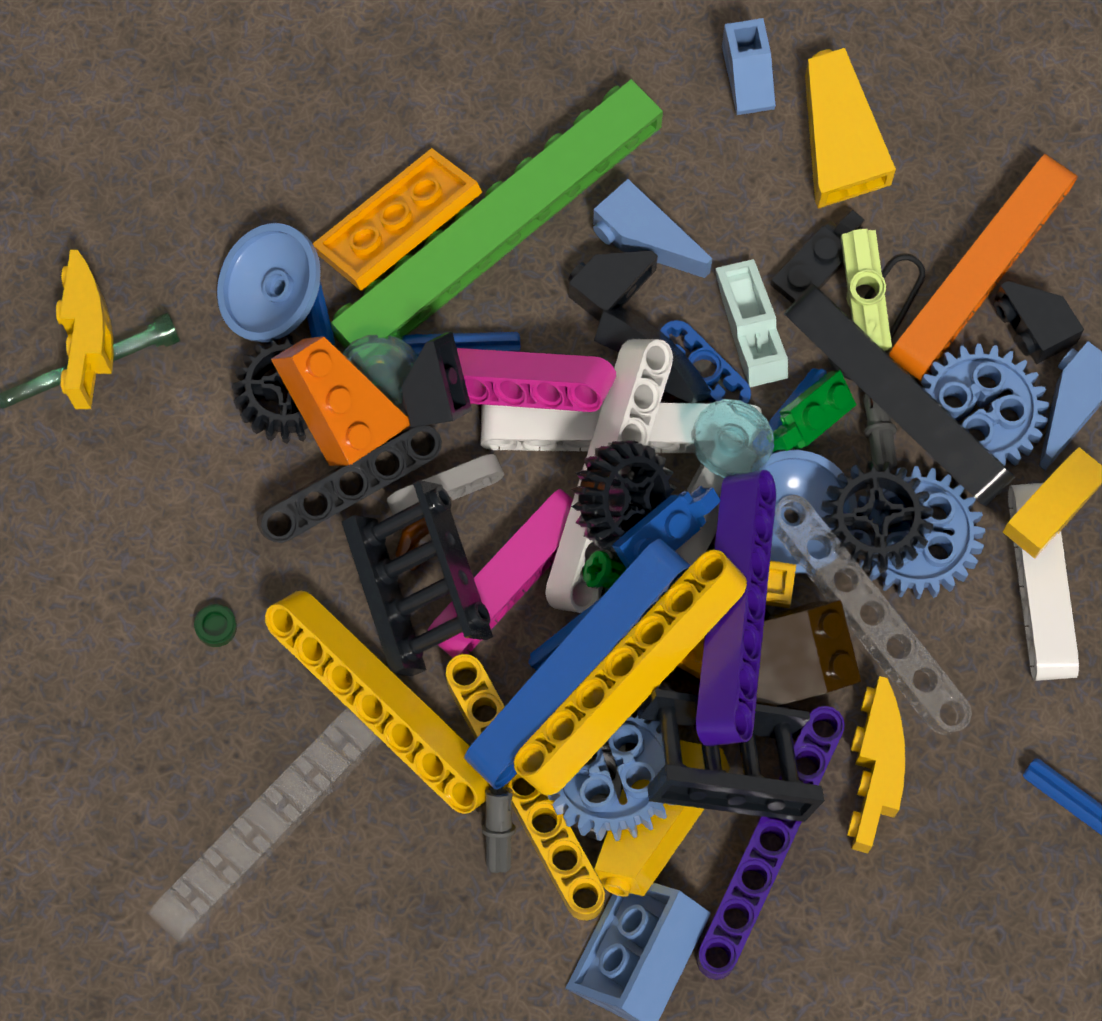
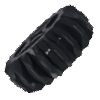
(270, 388)
(610, 498)
(894, 513)

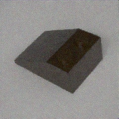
(805, 654)

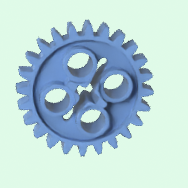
(960, 380)
(925, 569)
(593, 779)

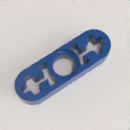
(705, 351)

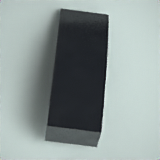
(622, 325)

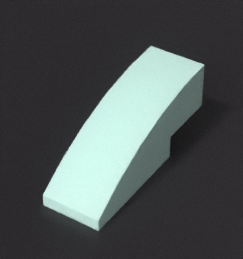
(752, 323)

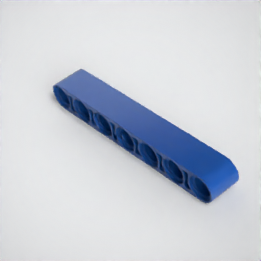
(574, 660)

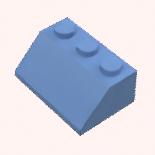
(639, 952)

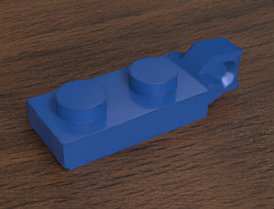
(672, 521)

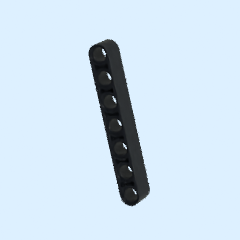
(899, 395)

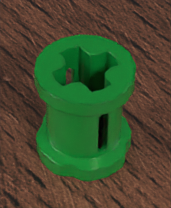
(608, 570)

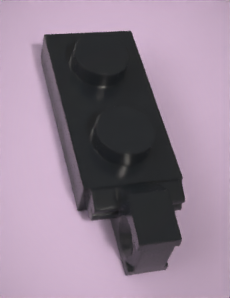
(816, 259)

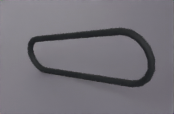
(908, 302)

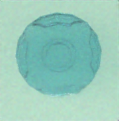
(383, 363)
(732, 438)

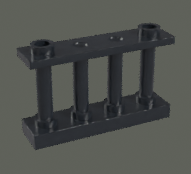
(380, 576)
(728, 791)

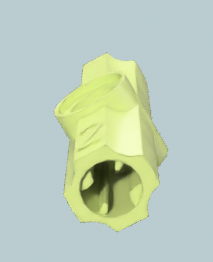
(864, 268)

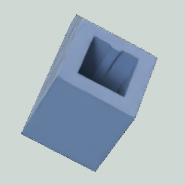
(749, 66)

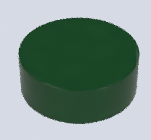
(215, 625)

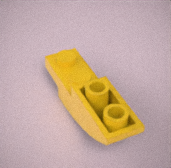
(88, 330)
(883, 751)

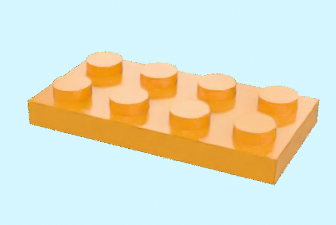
(397, 218)

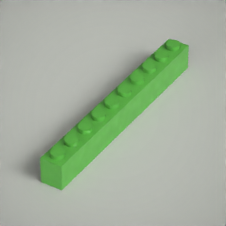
(502, 218)

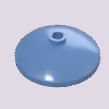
(254, 280)
(809, 477)

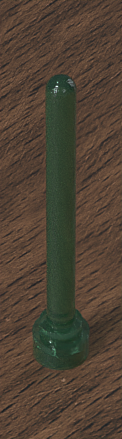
(158, 333)

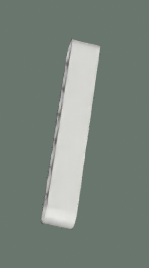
(625, 415)
(570, 430)

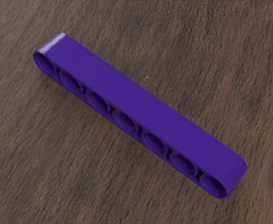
(735, 642)
(761, 860)

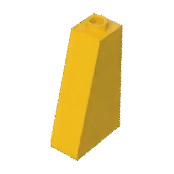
(844, 136)
(636, 862)

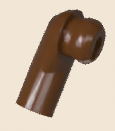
(411, 538)

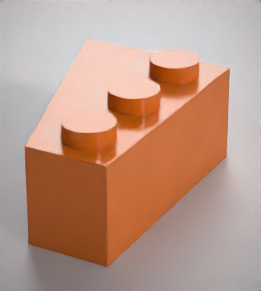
(337, 401)

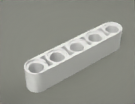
(1045, 602)

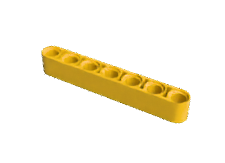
(630, 672)
(377, 698)
(529, 807)

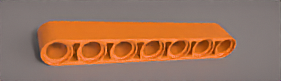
(982, 266)

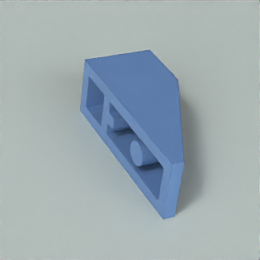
(638, 225)
(1074, 400)

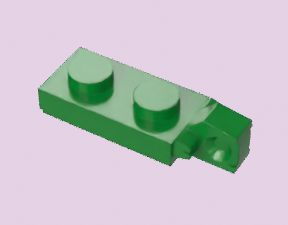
(813, 412)

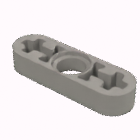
(456, 481)

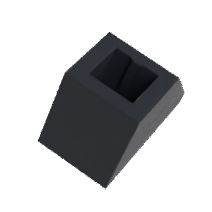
(1040, 319)

